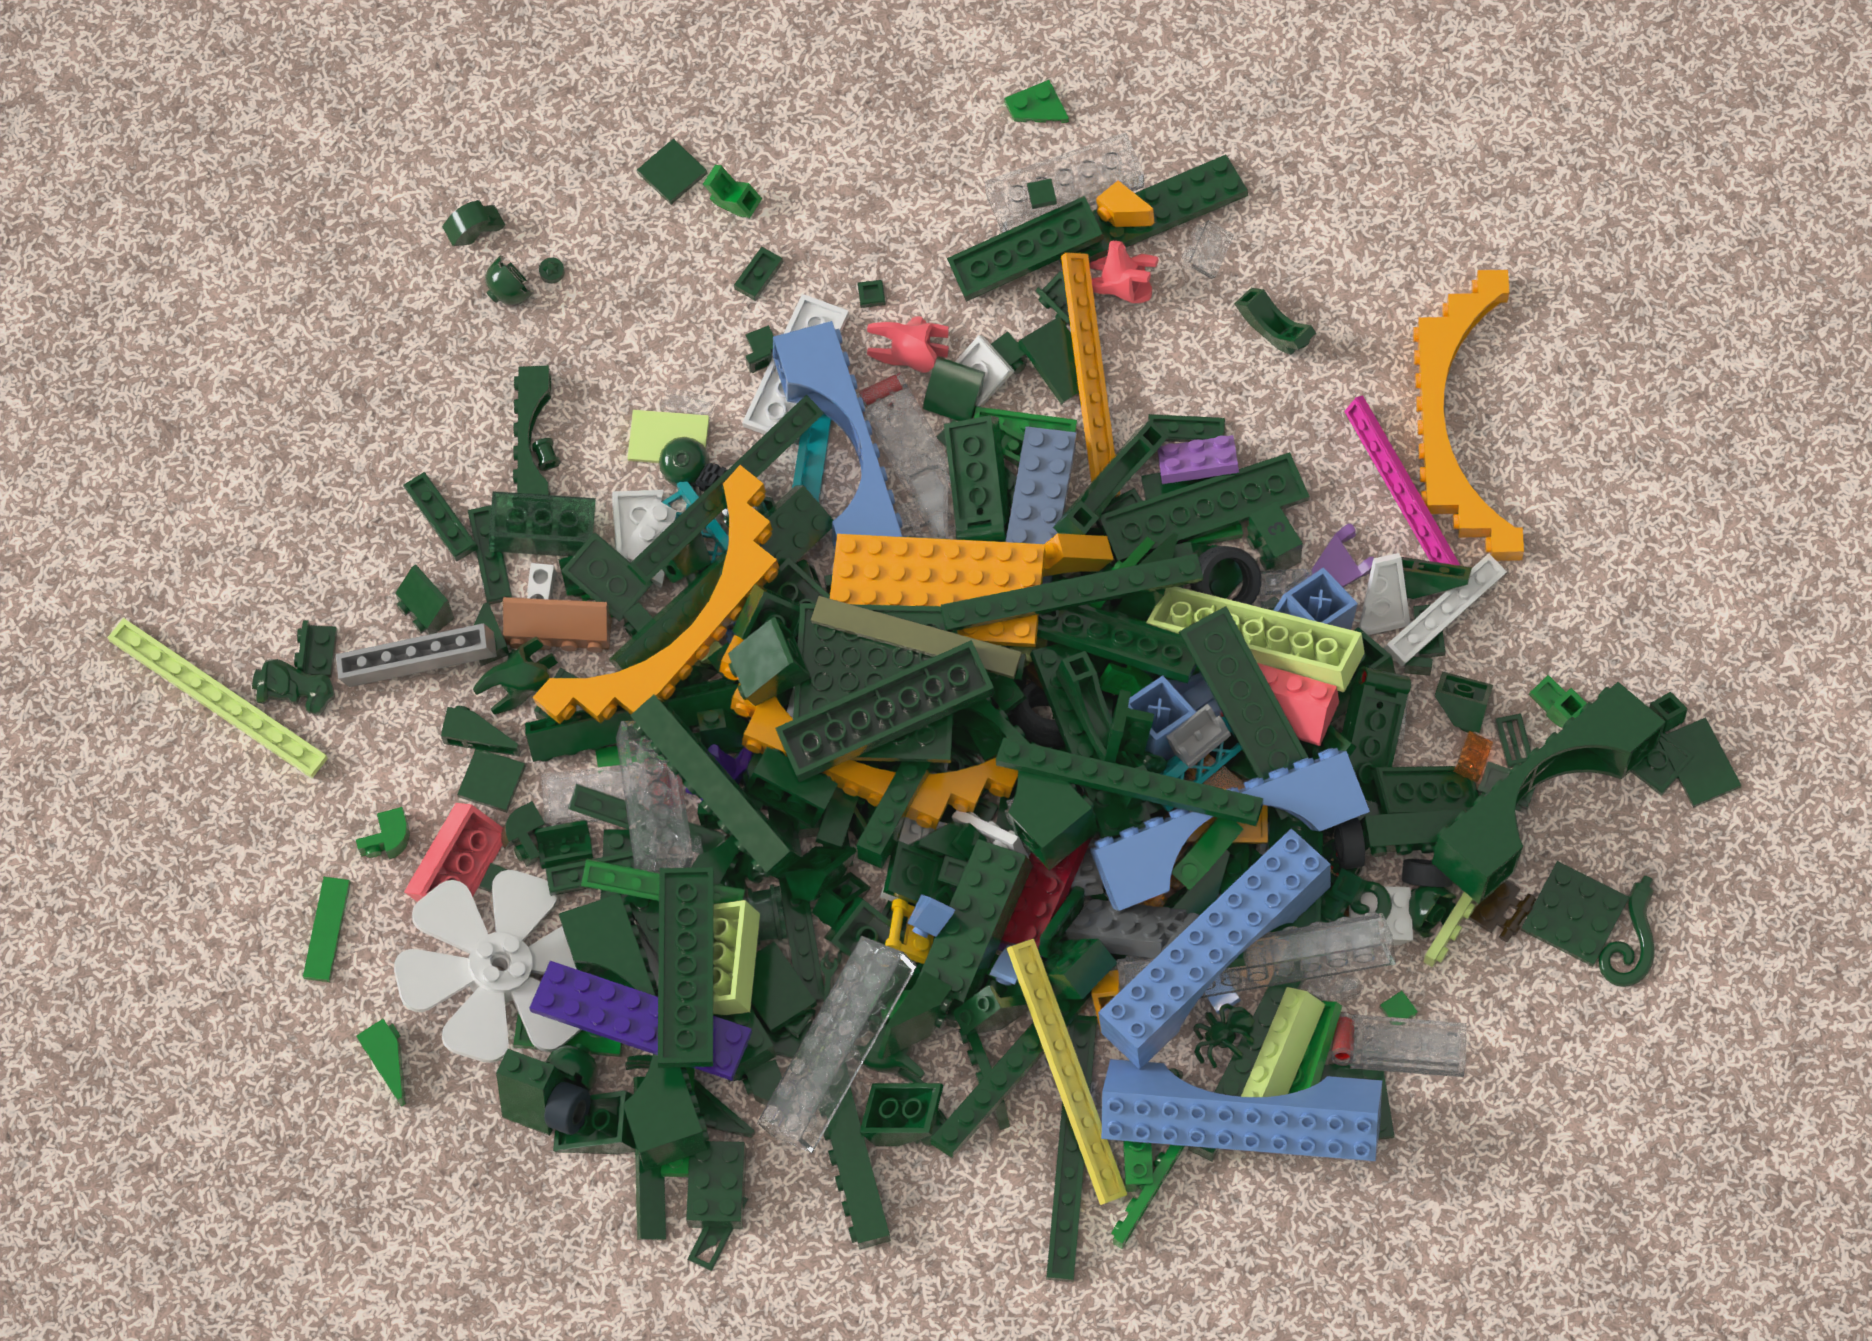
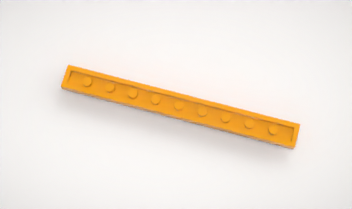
(1088, 361)

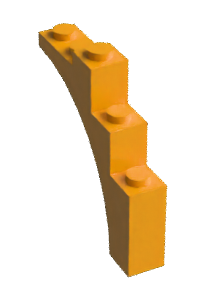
(1076, 553)

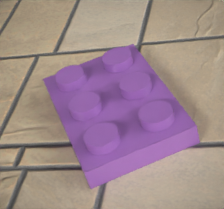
(1198, 459)

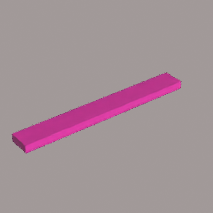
(1399, 482)

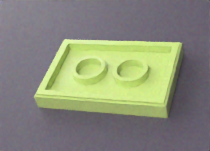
(654, 429)

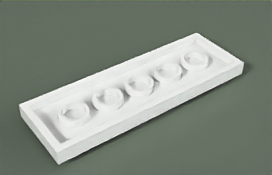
(770, 401)

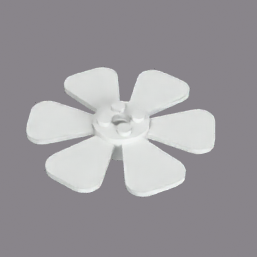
(431, 977)

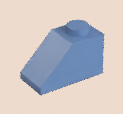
(929, 916)

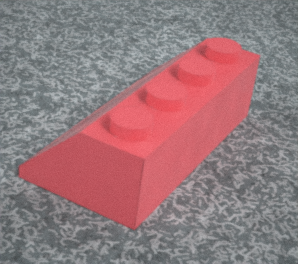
(1304, 701)
(459, 852)

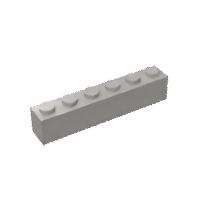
(416, 655)

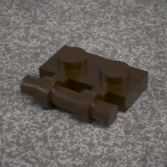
(1492, 909)

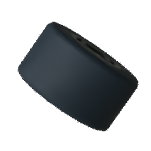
(567, 1108)

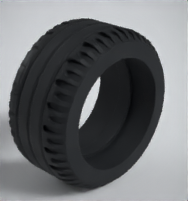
(1247, 564)
(1036, 728)

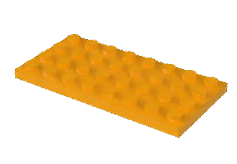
(938, 573)

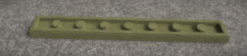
(909, 634)

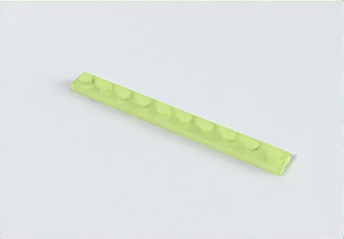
(217, 698)

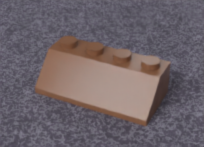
(557, 623)

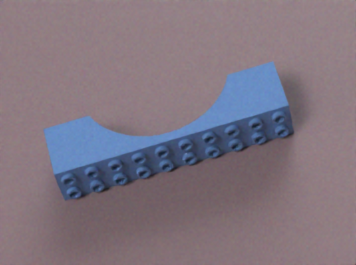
(814, 365)
(1174, 702)
(1142, 859)
(1166, 990)
(1325, 1120)

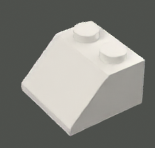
(1399, 918)

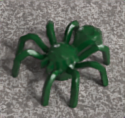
(1222, 1033)

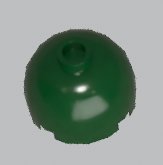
(506, 283)
(683, 460)
(1431, 905)
(575, 1065)

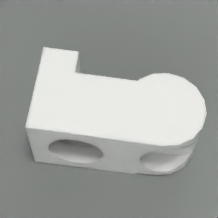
(541, 581)

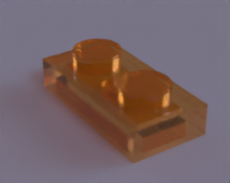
(1473, 756)

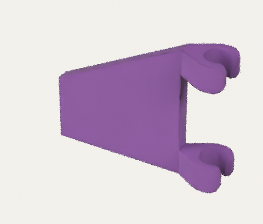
(1339, 562)

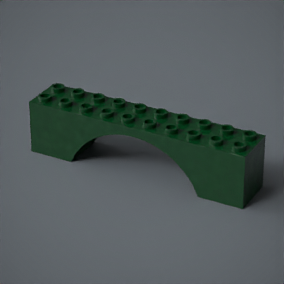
(1604, 739)
(1045, 811)
(664, 1107)

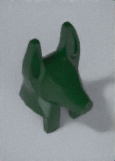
(518, 676)
(898, 1063)

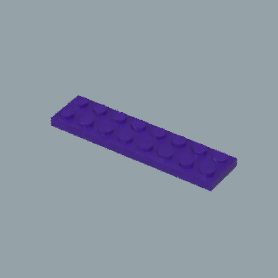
(625, 1015)

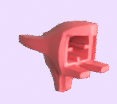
(1123, 274)
(910, 343)

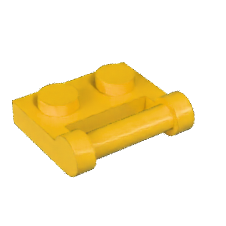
(914, 945)

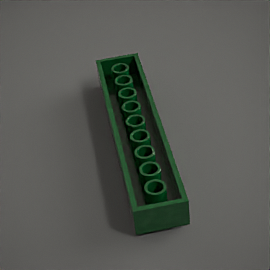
(797, 526)

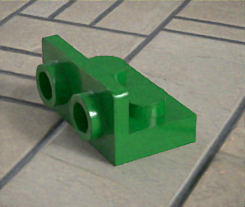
(1137, 1164)

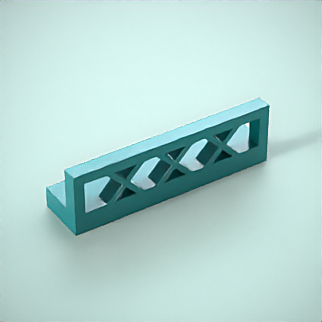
(812, 456)
(714, 529)
(1176, 767)

